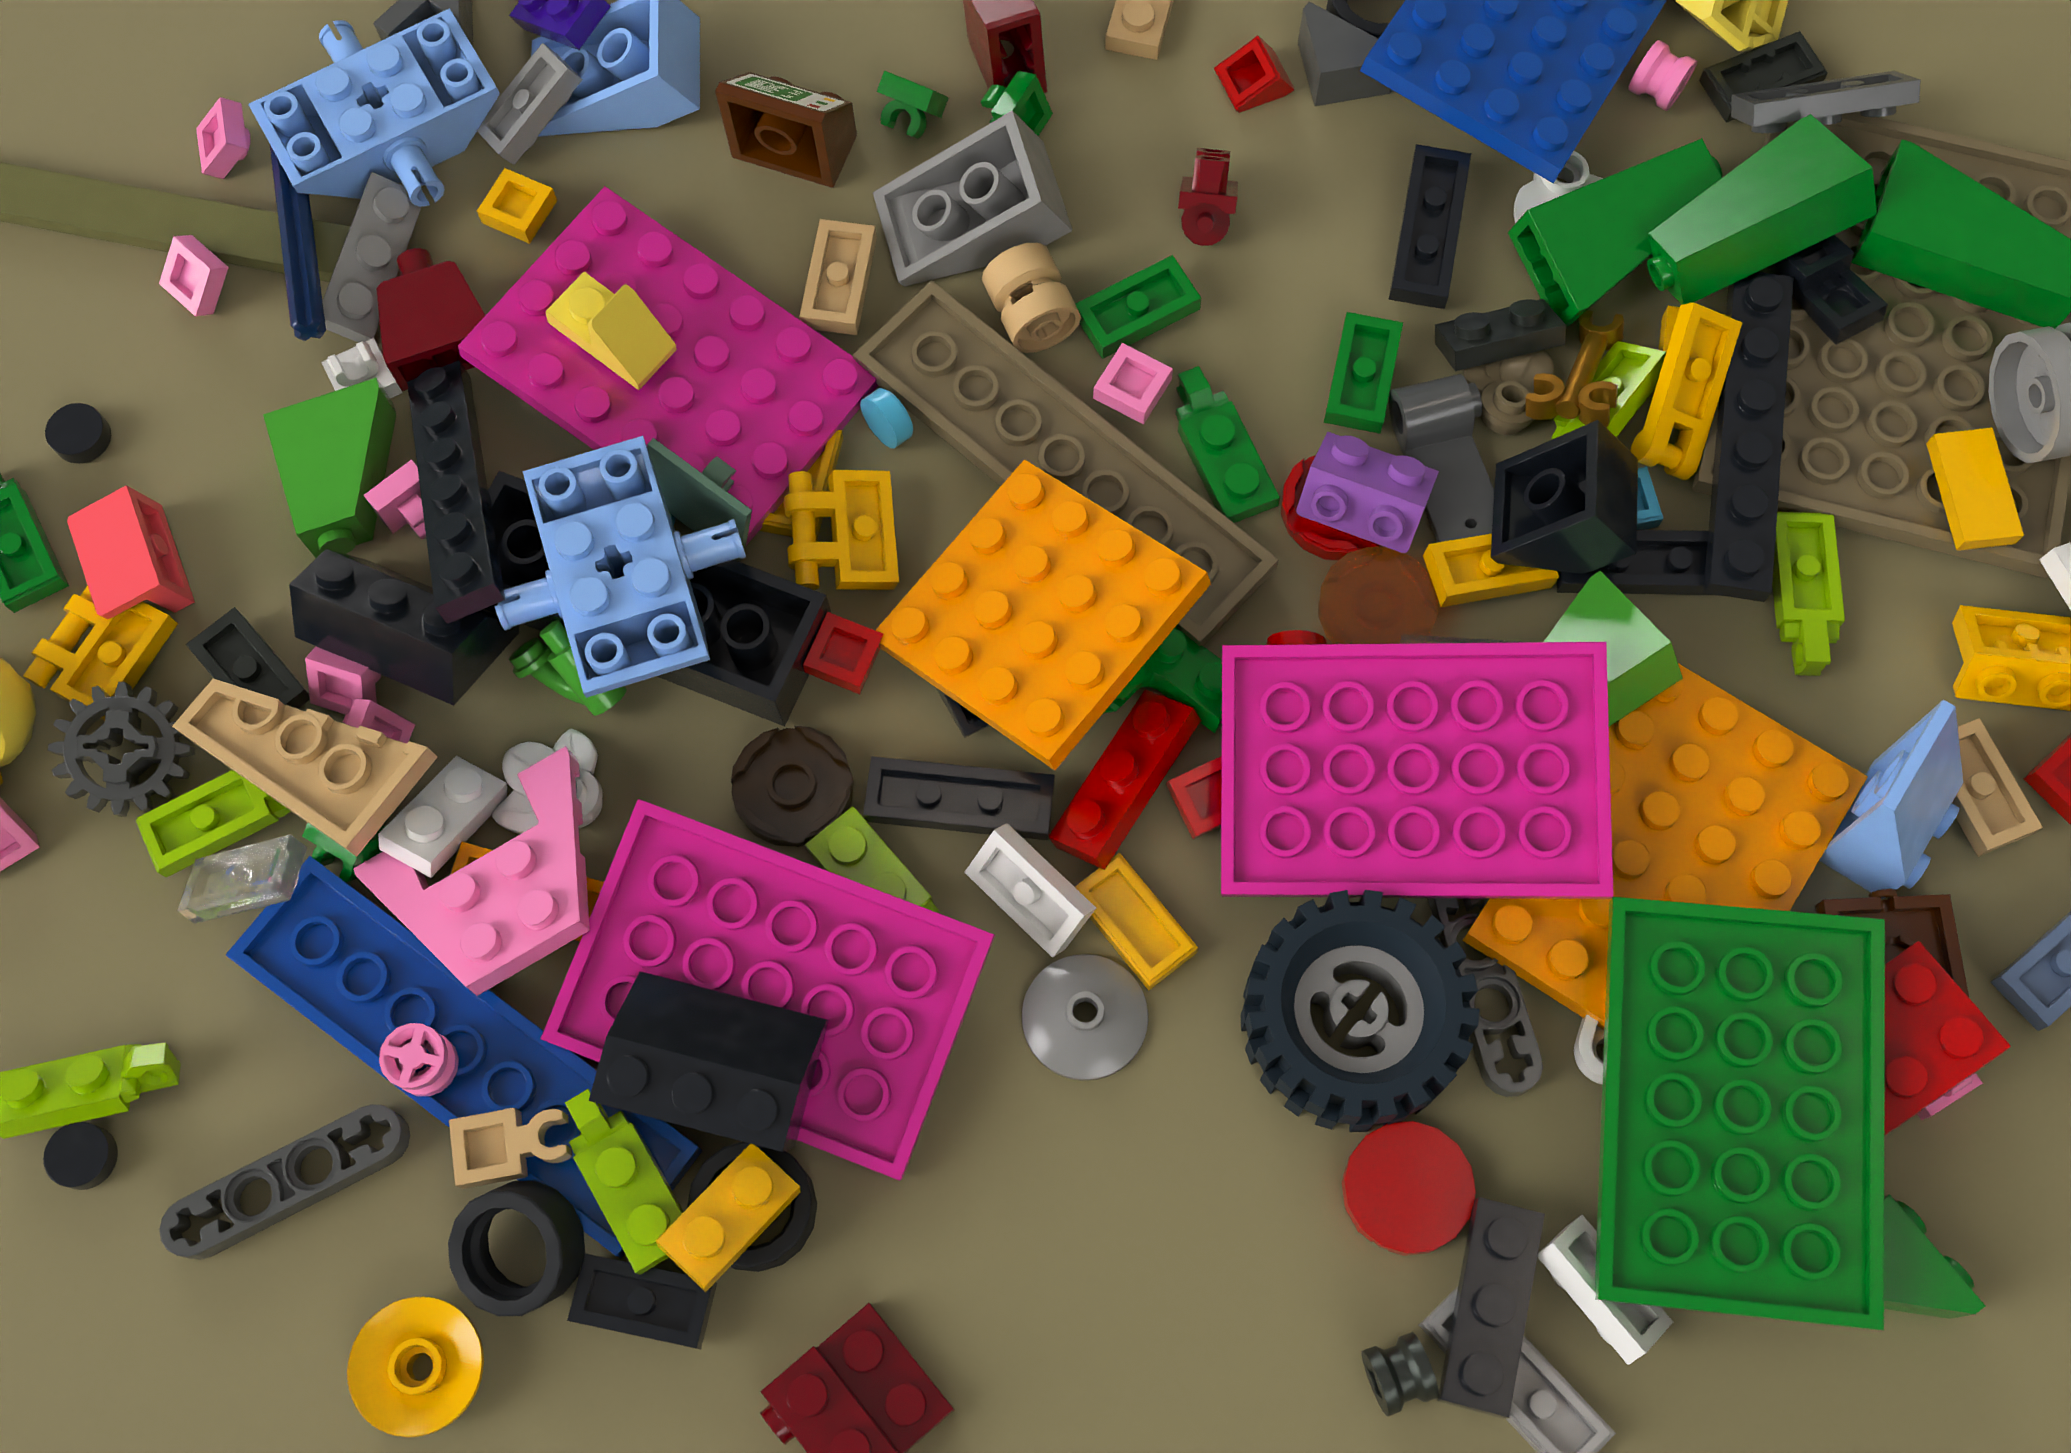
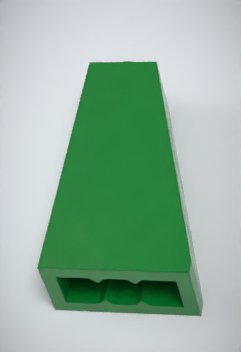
(1762, 212)
(1599, 233)
(1964, 240)

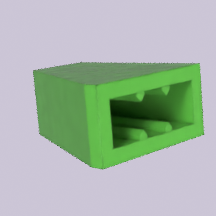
(329, 458)
(1638, 653)

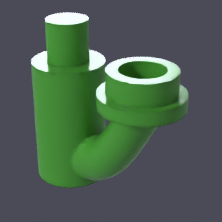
(556, 669)

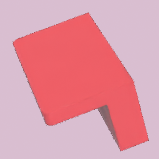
(129, 554)

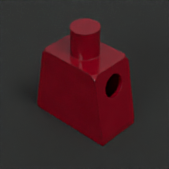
(1009, 21)
(424, 315)

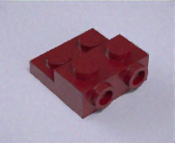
(855, 1393)

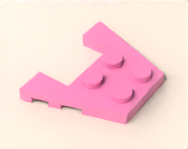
(510, 901)

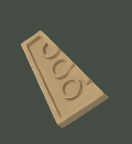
(316, 767)

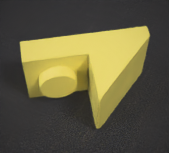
(612, 328)

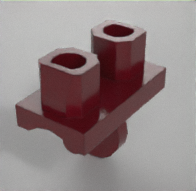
(1208, 198)

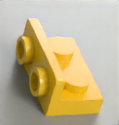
(2014, 657)

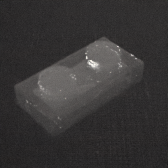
(242, 879)

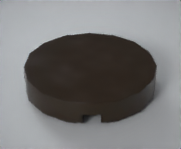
(791, 785)

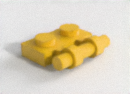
(861, 527)
(111, 653)

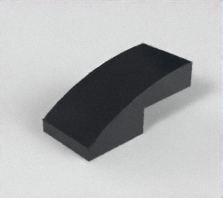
(1831, 291)

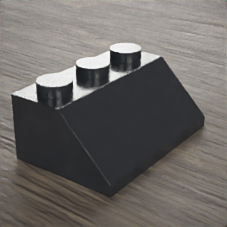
(393, 626)
(710, 1061)

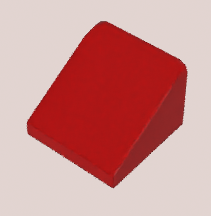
(1253, 76)

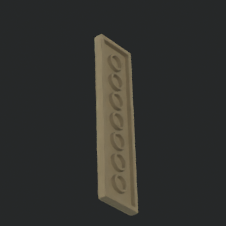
(1008, 409)

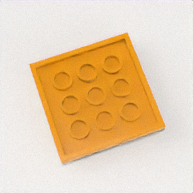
(1041, 612)

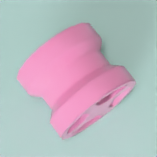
(1662, 75)
(406, 1052)

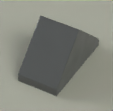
(1333, 58)

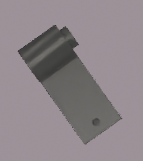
(1436, 428)

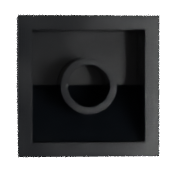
(1567, 503)

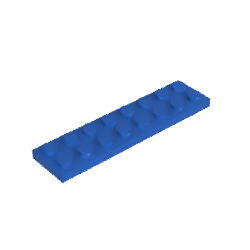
(369, 974)

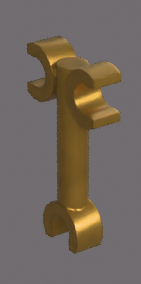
(1580, 395)

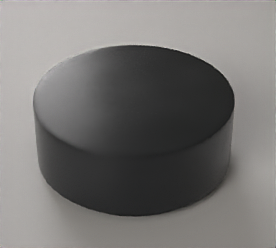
(78, 433)
(80, 1156)

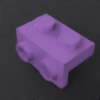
(1366, 491)

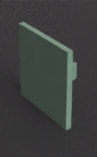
(699, 497)

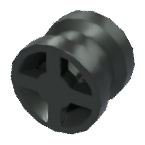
(1400, 1374)

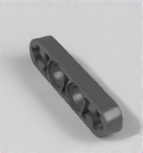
(1504, 979)
(284, 1176)

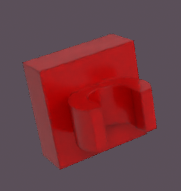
(843, 653)

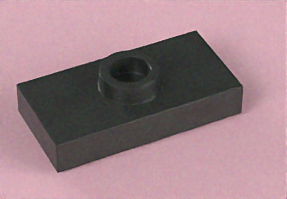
(1770, 66)

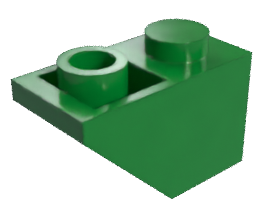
(1917, 1274)

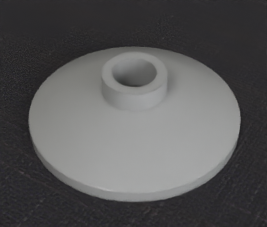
(1076, 1047)

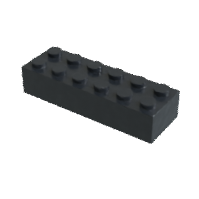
(751, 619)

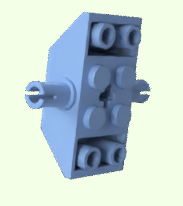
(380, 110)
(608, 520)

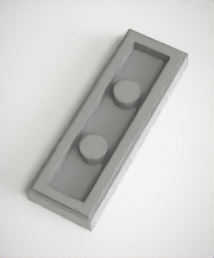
(1543, 1402)

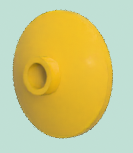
(383, 1362)

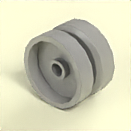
(2033, 392)

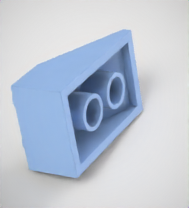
(634, 69)
(1901, 806)

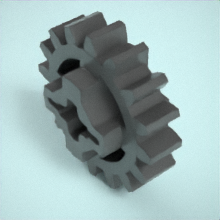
(123, 777)

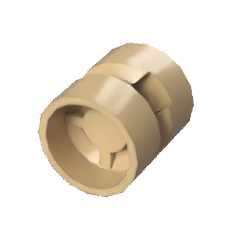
(1031, 297)

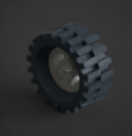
(1404, 958)

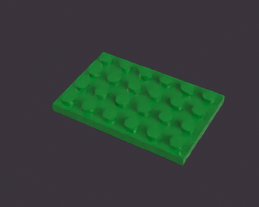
(1743, 1113)

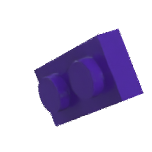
(560, 20)

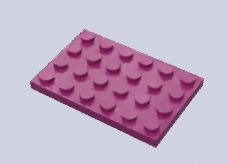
(737, 388)
(1416, 770)
(792, 937)

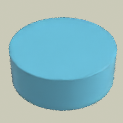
(887, 417)

